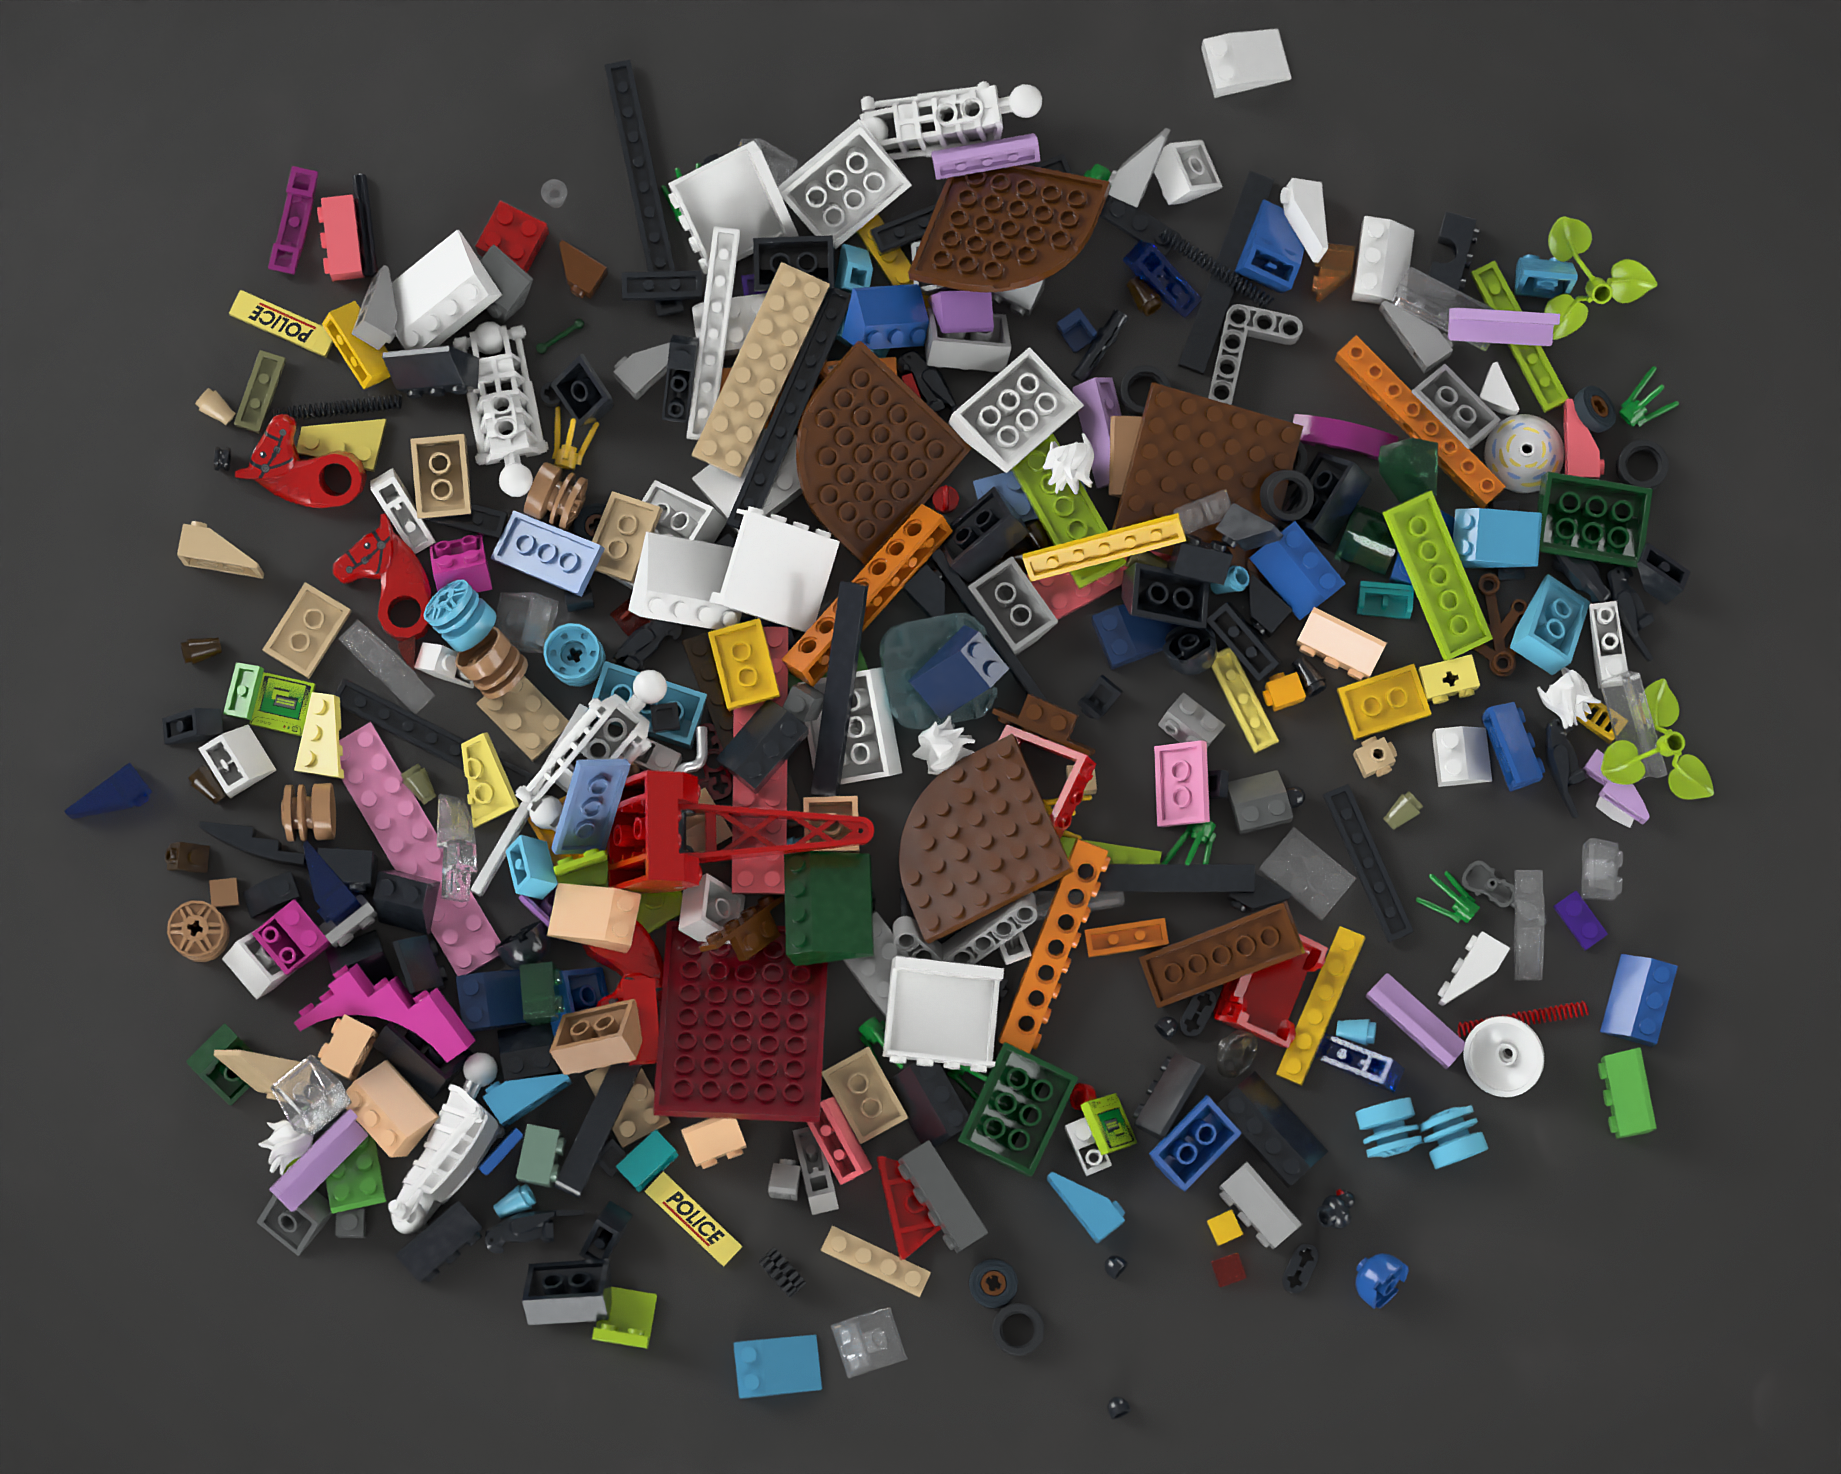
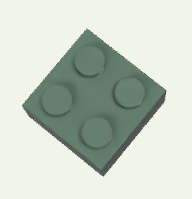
(540, 1156)

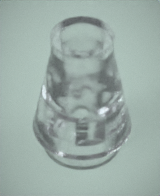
(552, 188)

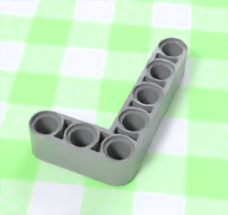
(1239, 332)
(971, 942)

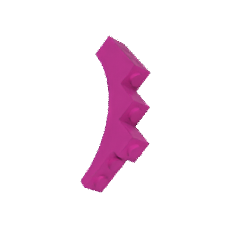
(424, 1014)

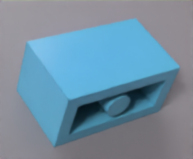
(531, 867)

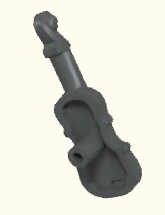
(1481, 880)

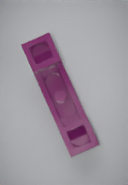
(294, 221)
(1343, 435)

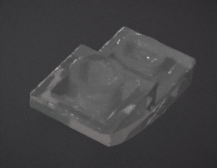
(1204, 511)

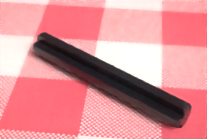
(365, 225)

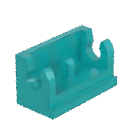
(1385, 600)
(647, 1160)

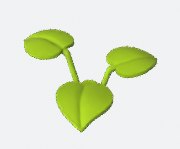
(1628, 280)
(1624, 765)

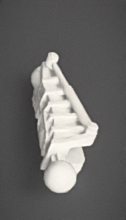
(932, 106)
(496, 370)
(648, 688)
(451, 1151)

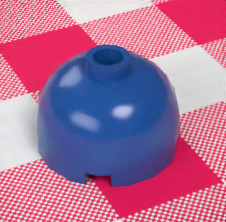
(1379, 1277)

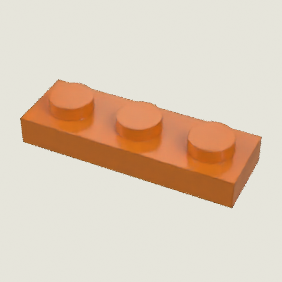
(1126, 937)

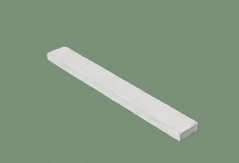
(713, 328)
(519, 819)

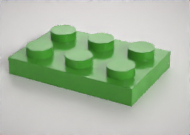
(357, 1179)

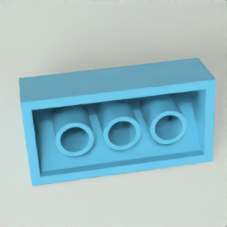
(690, 703)

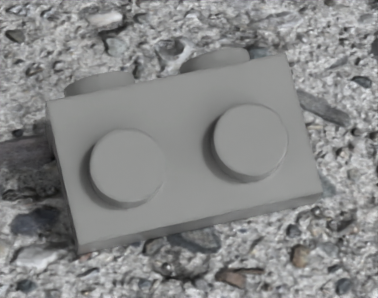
(1190, 722)
(344, 932)

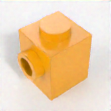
(1283, 691)

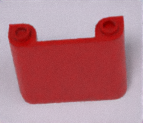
(1267, 997)

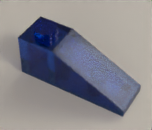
(1162, 277)
(116, 793)
(329, 891)
(1360, 1062)

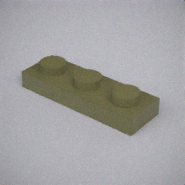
(260, 392)

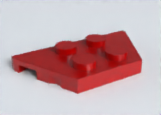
(908, 1216)

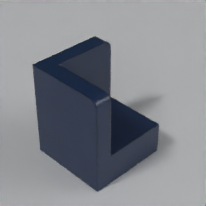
(1076, 330)

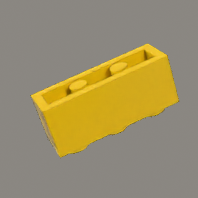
(361, 357)

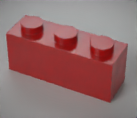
(645, 996)

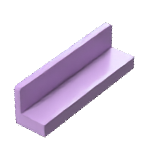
(985, 156)
(1501, 326)
(1099, 404)
(1416, 1020)
(319, 1161)

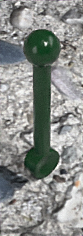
(542, 347)

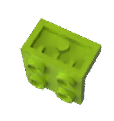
(588, 870)
(629, 1319)

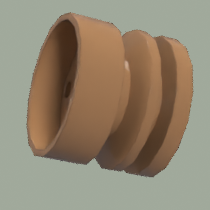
(558, 497)
(493, 665)
(309, 812)
(204, 945)

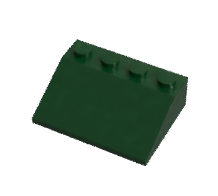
(1593, 518)
(828, 906)
(1018, 1109)

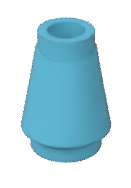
(1236, 580)
(1358, 1031)
(516, 1201)

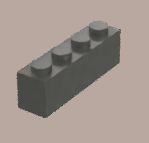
(942, 1197)

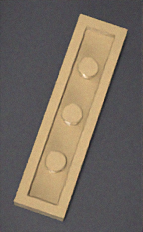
(875, 1261)

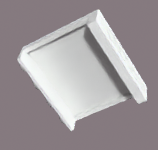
(733, 194)
(777, 570)
(942, 1013)

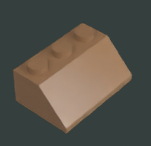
(1122, 442)
(597, 1037)

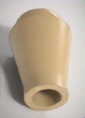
(214, 406)

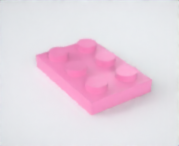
(1182, 784)

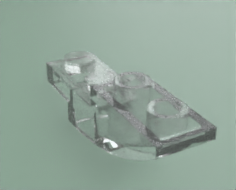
(387, 666)
(459, 847)
(1529, 925)

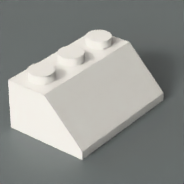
(1381, 259)

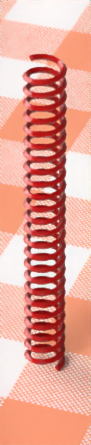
(1527, 1015)

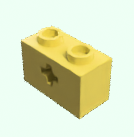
(1460, 669)

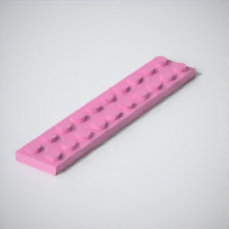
(412, 846)

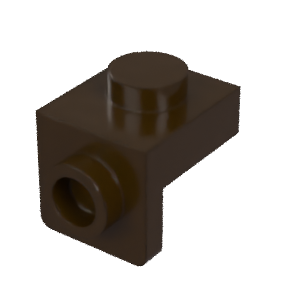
(187, 857)

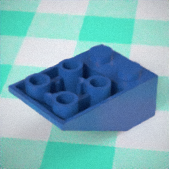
(1272, 250)

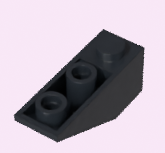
(680, 378)

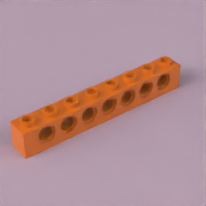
(1419, 421)
(885, 576)
(1011, 1033)

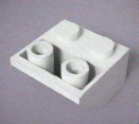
(237, 760)

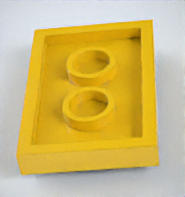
(744, 664)
(1384, 701)

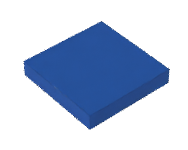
(500, 1151)

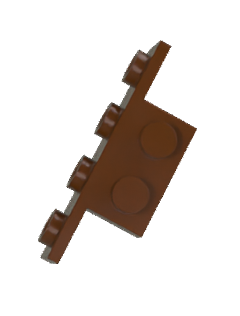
(1047, 720)
(750, 931)

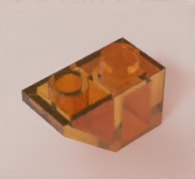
(1334, 269)

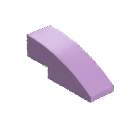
(1622, 796)

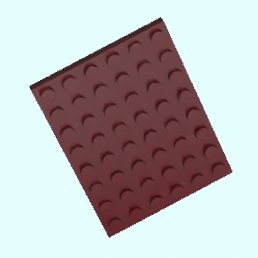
(739, 1033)

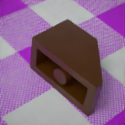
(582, 272)

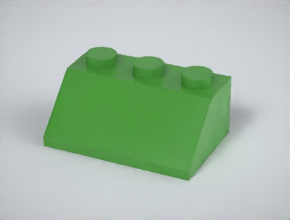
(1627, 1093)

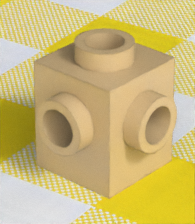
(1368, 763)

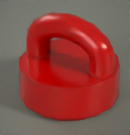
(945, 499)
(1081, 1094)

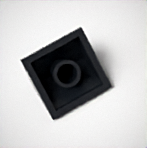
(367, 953)

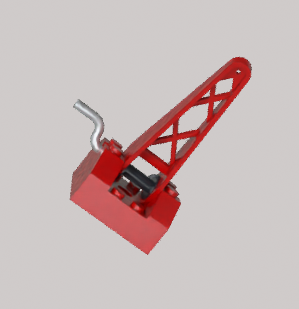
(650, 830)

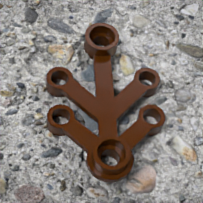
(1497, 629)

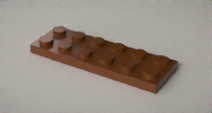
(1222, 954)

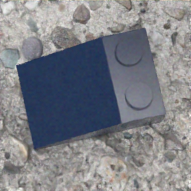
(1127, 636)
(958, 672)
(490, 1000)

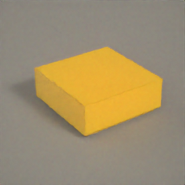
(1224, 1227)

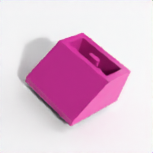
(461, 560)
(291, 938)

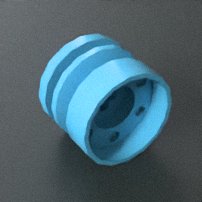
(460, 615)
(559, 654)
(1389, 1127)
(1453, 1136)

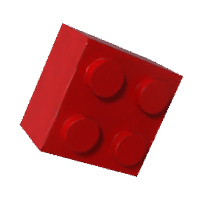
(514, 234)

